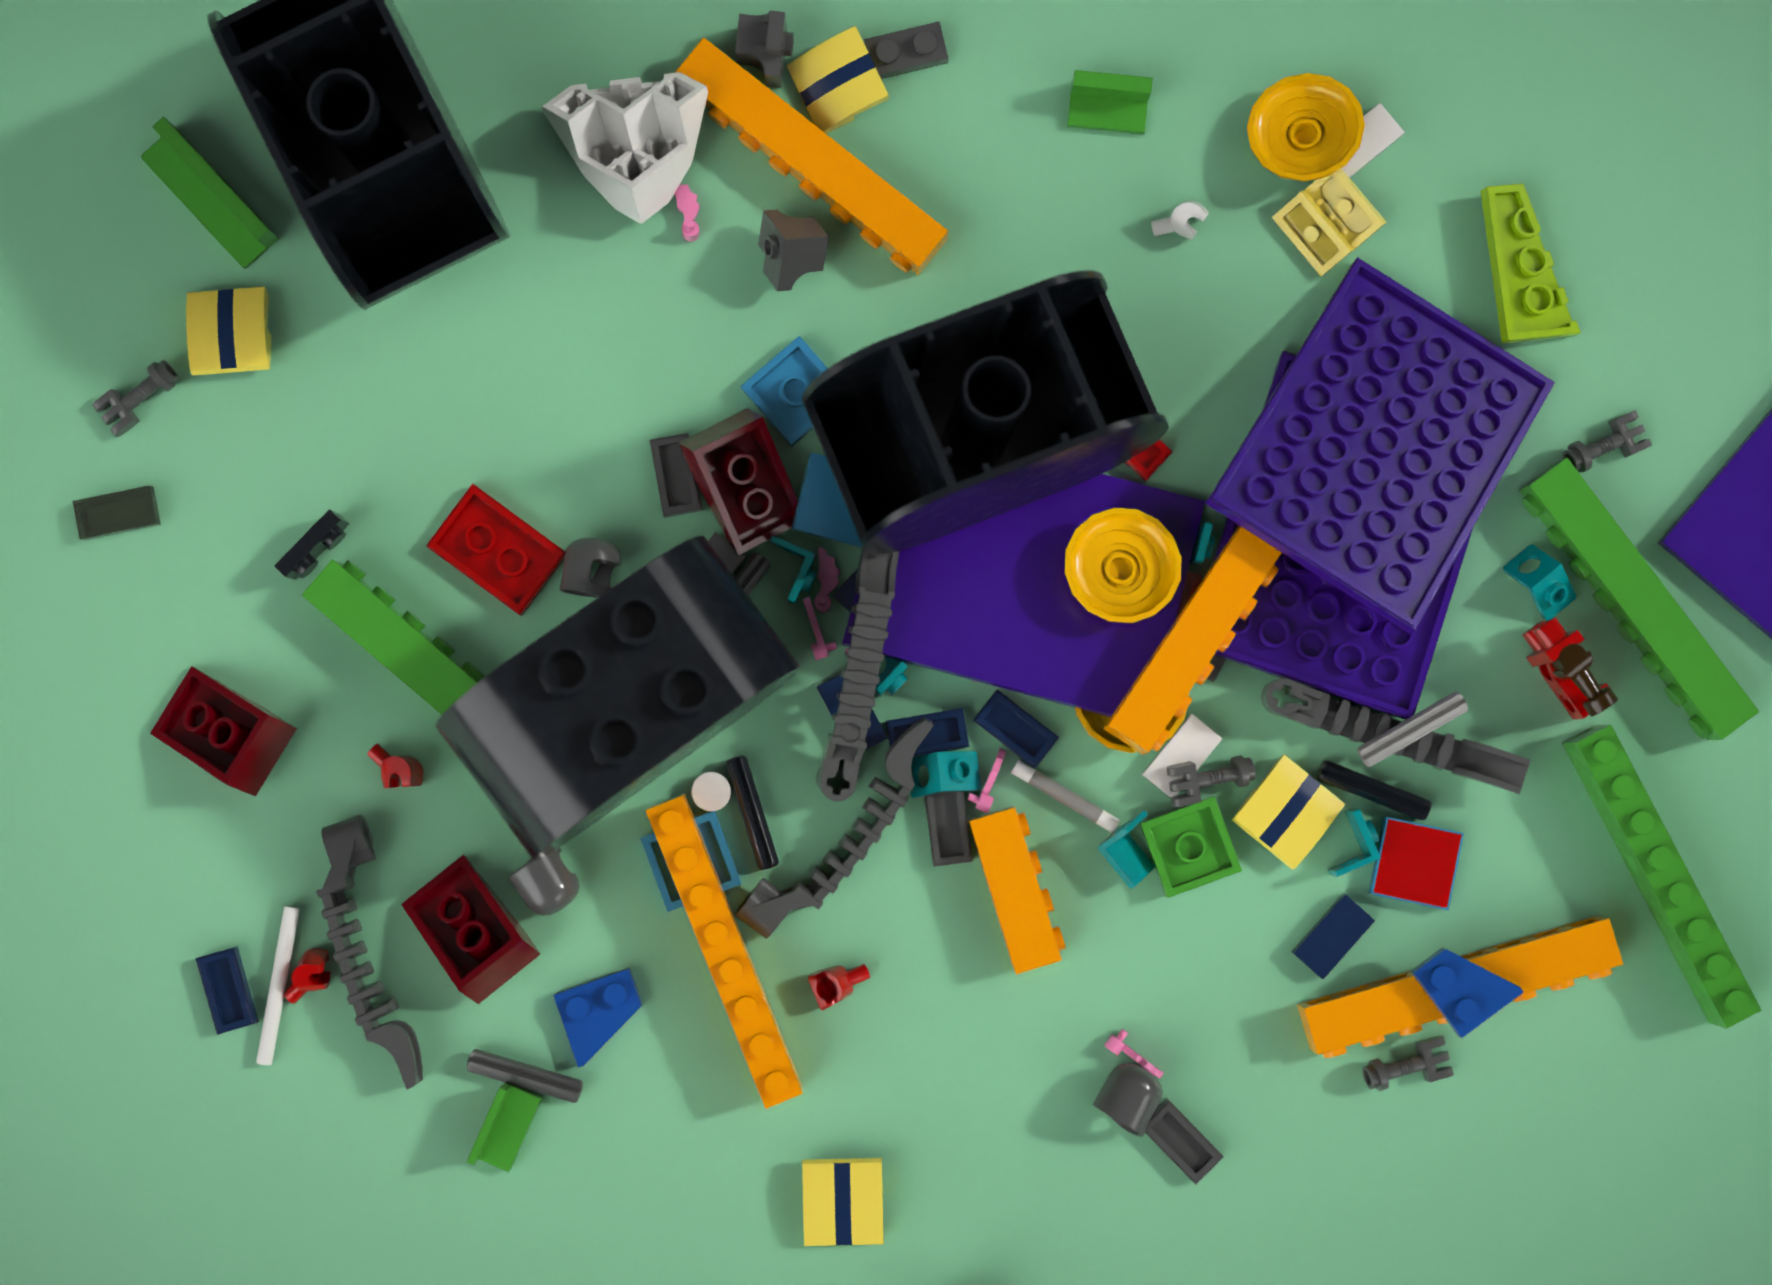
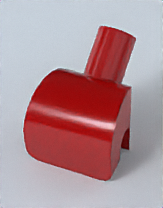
(397, 767)
(309, 974)
(836, 983)

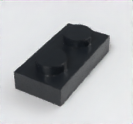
(302, 556)

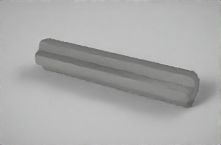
(1412, 729)

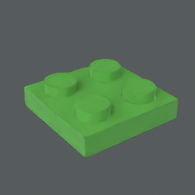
(1190, 847)

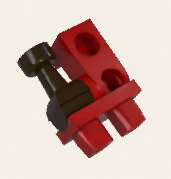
(1567, 669)

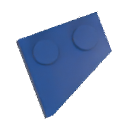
(1463, 990)
(597, 1011)

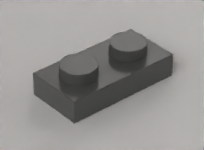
(907, 50)

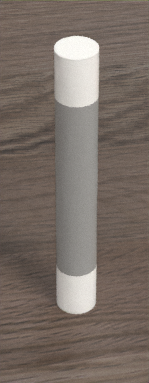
(1065, 796)

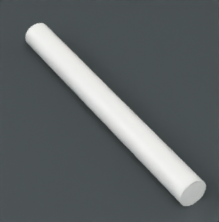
(277, 985)

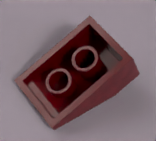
(742, 479)
(223, 732)
(470, 930)

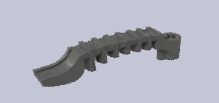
(847, 744)
(1462, 757)
(347, 846)
(768, 906)

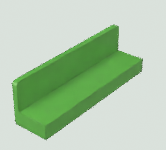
(208, 195)

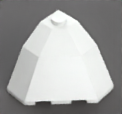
(632, 137)

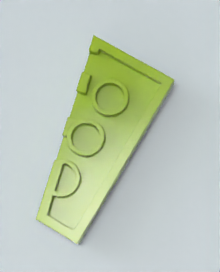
(1522, 273)

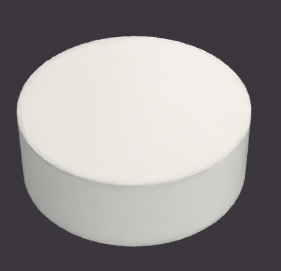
(711, 791)

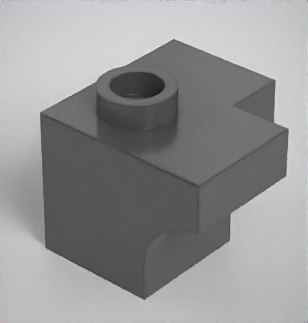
(764, 44)
(790, 247)

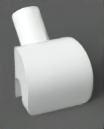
(1179, 220)

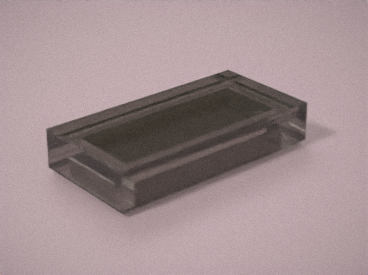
(116, 512)

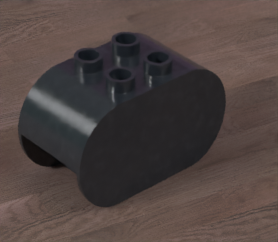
(360, 139)
(982, 412)
(616, 696)

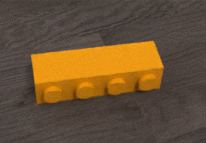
(1015, 889)

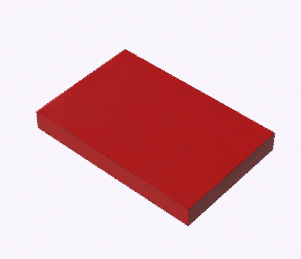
(497, 549)

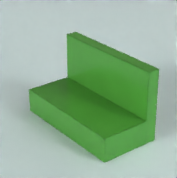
(1109, 102)
(505, 1127)

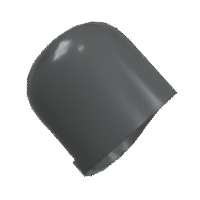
(577, 567)
(546, 884)
(1130, 1097)

